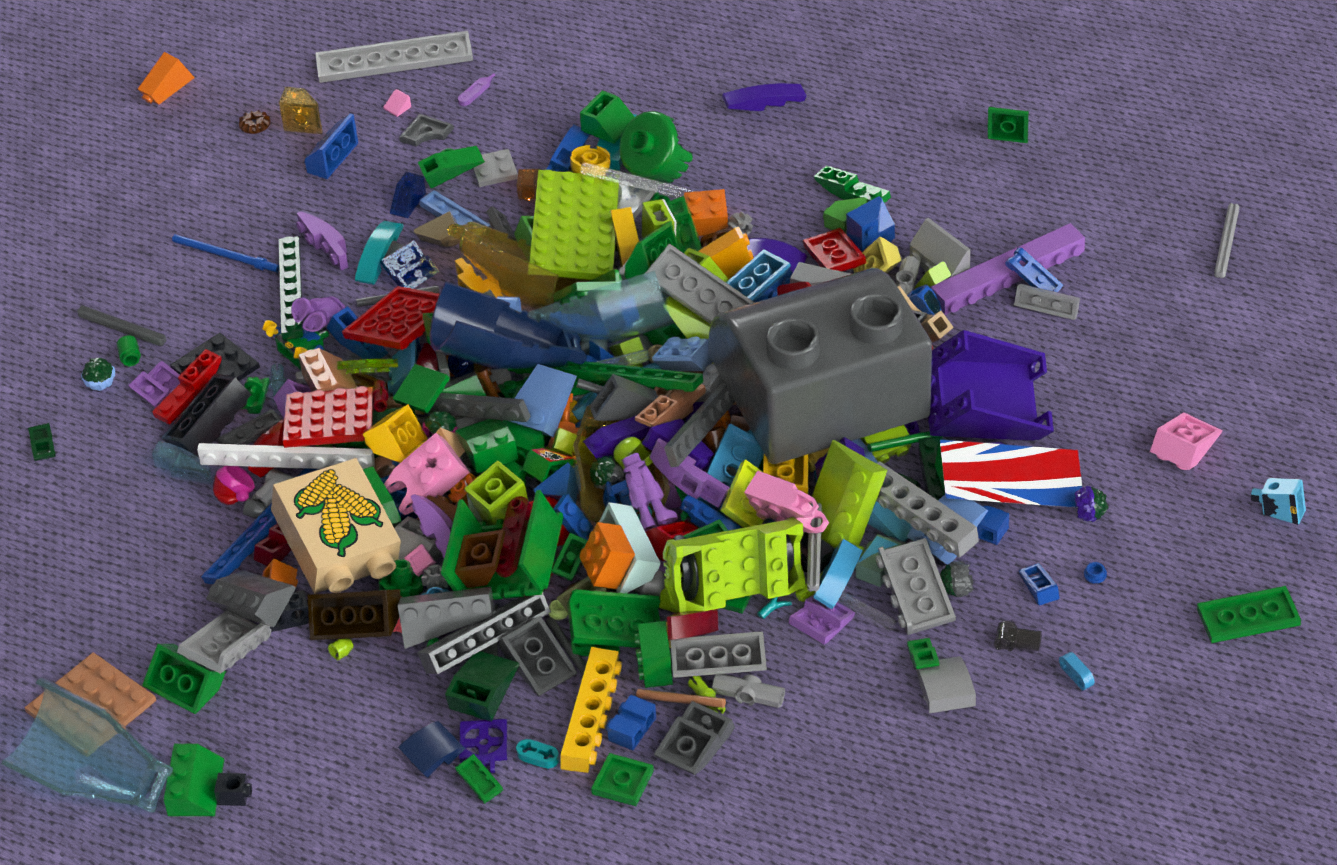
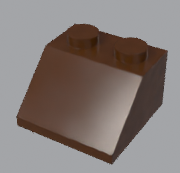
(479, 557)

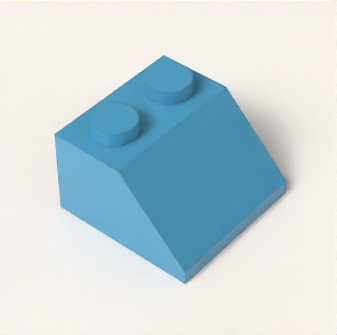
(406, 360)

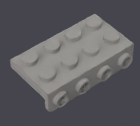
(915, 586)
(224, 641)

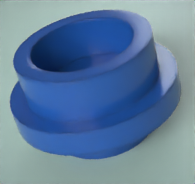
(1095, 572)

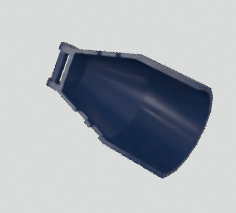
(497, 336)

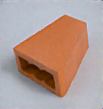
(164, 79)

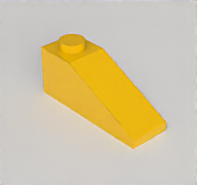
(625, 232)

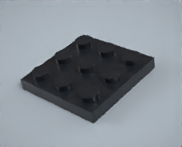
(234, 360)

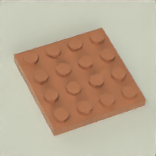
(104, 686)

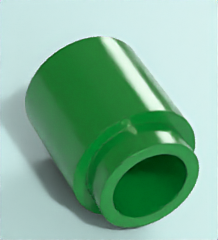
(128, 350)

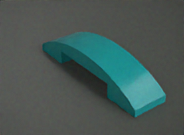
(375, 251)

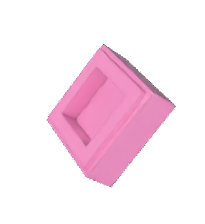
(420, 559)

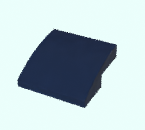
(431, 747)

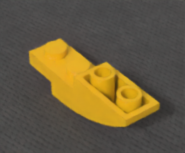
(469, 280)

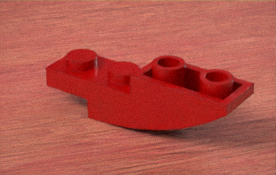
(191, 383)

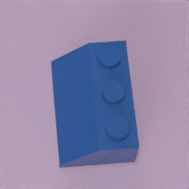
(332, 148)

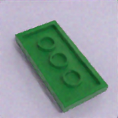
(1248, 614)

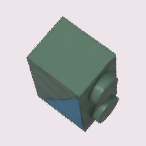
(867, 567)

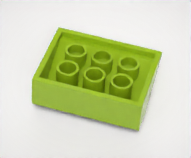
(847, 493)

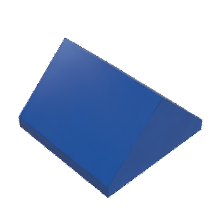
(560, 483)

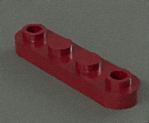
(515, 526)

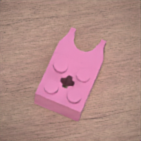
(427, 471)
(782, 500)

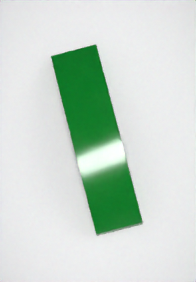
(685, 228)

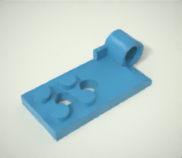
(732, 450)

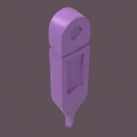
(474, 90)

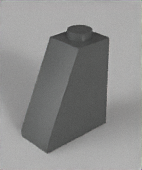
(621, 399)

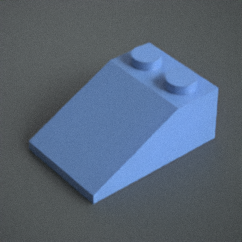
(545, 398)
(967, 509)

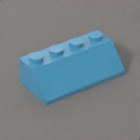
(759, 275)

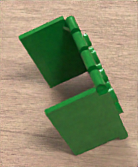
(535, 557)

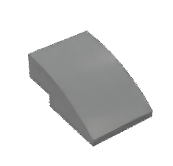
(947, 685)

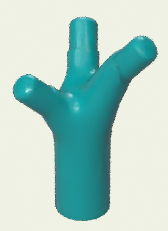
(771, 606)

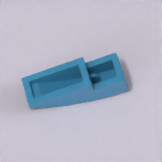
(837, 573)

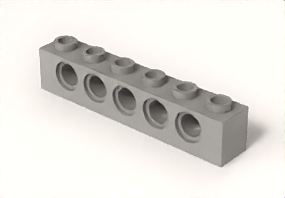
(926, 514)

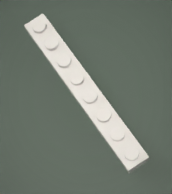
(281, 457)

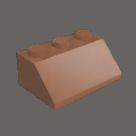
(321, 371)

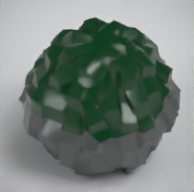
(606, 470)
(957, 579)

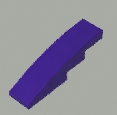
(757, 97)

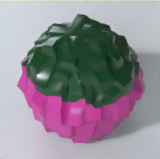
(439, 419)

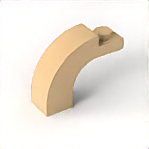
(934, 325)

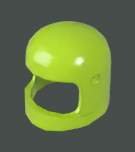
(631, 446)

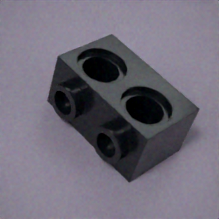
(295, 612)

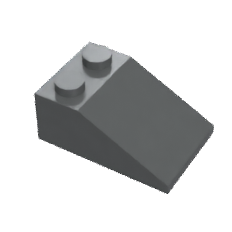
(539, 655)

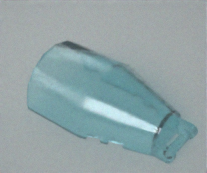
(612, 310)
(87, 752)

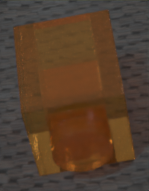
(527, 183)

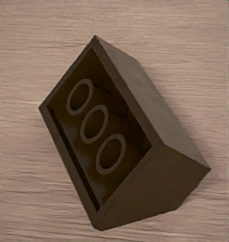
(353, 614)

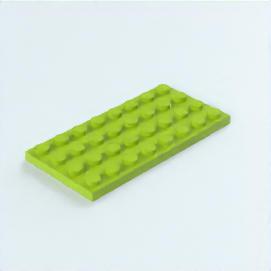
(574, 224)

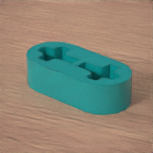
(537, 753)

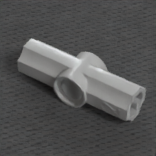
(907, 274)
(748, 690)

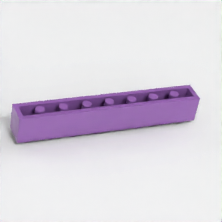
(995, 275)

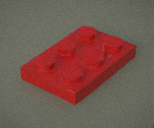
(834, 250)

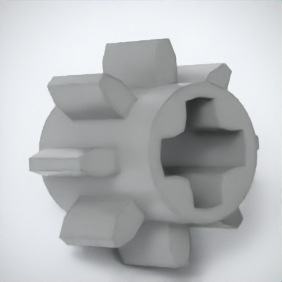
(741, 220)
(433, 577)

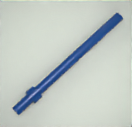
(258, 263)

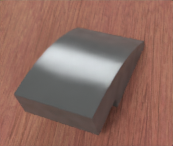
(695, 738)

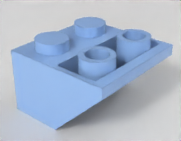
(683, 354)

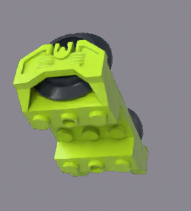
(734, 565)

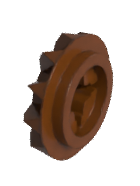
(248, 126)

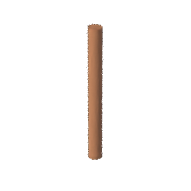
(680, 698)

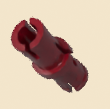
(380, 395)

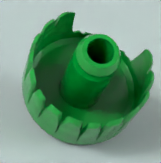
(652, 148)

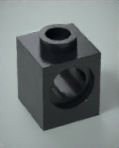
(232, 789)

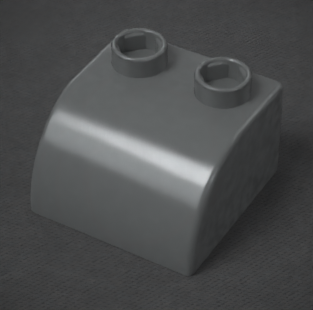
(824, 363)

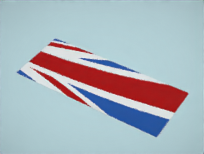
(1010, 473)

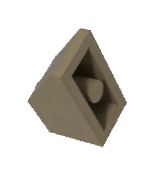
(436, 231)

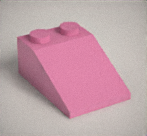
(1184, 441)

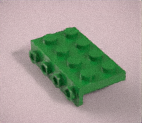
(581, 288)
(609, 616)

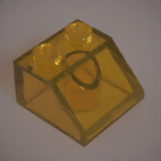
(299, 111)

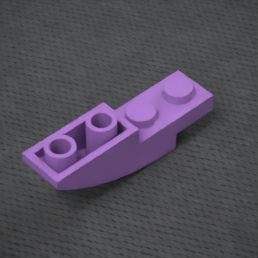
(323, 236)
(689, 477)
(433, 521)

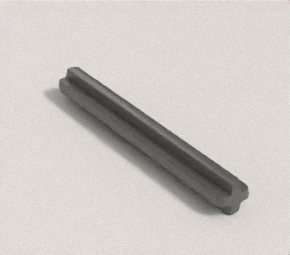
(122, 325)

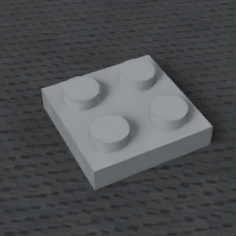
(496, 168)

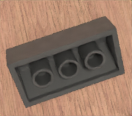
(251, 596)

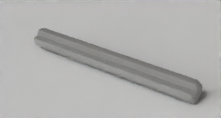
(1226, 240)
(814, 551)

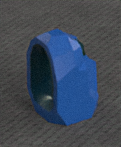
(925, 300)

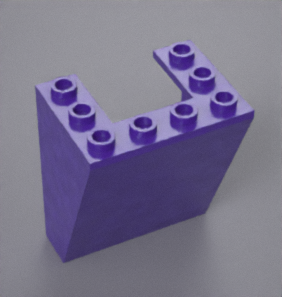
(986, 390)

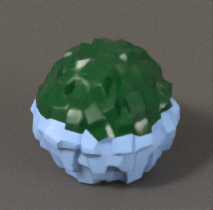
(98, 374)

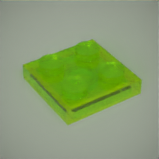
(367, 365)

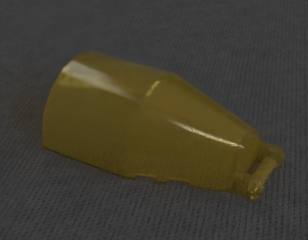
(508, 264)

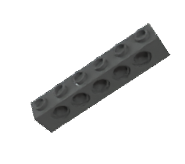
(482, 634)

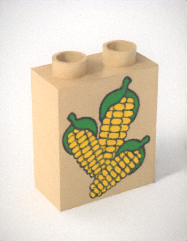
(336, 526)

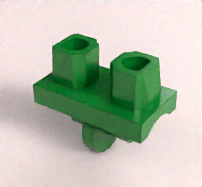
(258, 389)

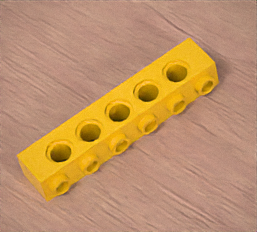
(590, 710)

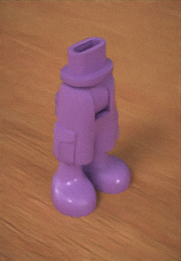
(316, 311)
(645, 490)

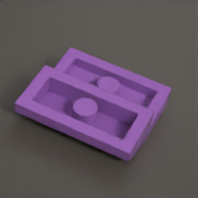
(156, 384)
(821, 621)

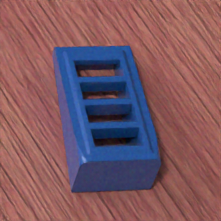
(1041, 595)

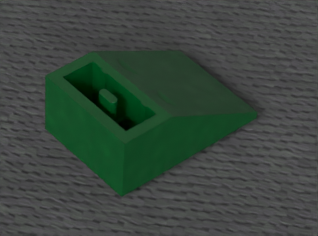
(481, 685)

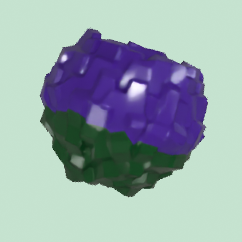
(1090, 503)

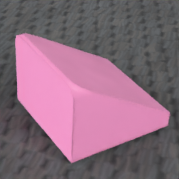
(397, 103)

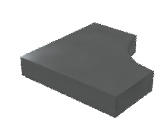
(425, 129)

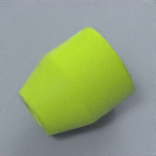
(342, 647)

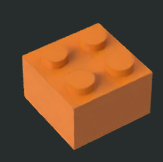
(708, 210)
(607, 555)

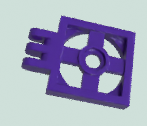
(483, 726)

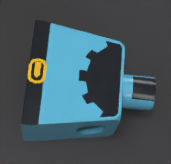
(1282, 499)

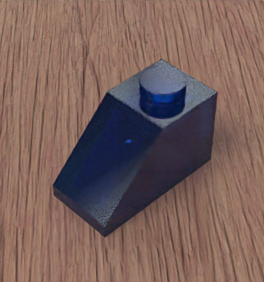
(408, 194)

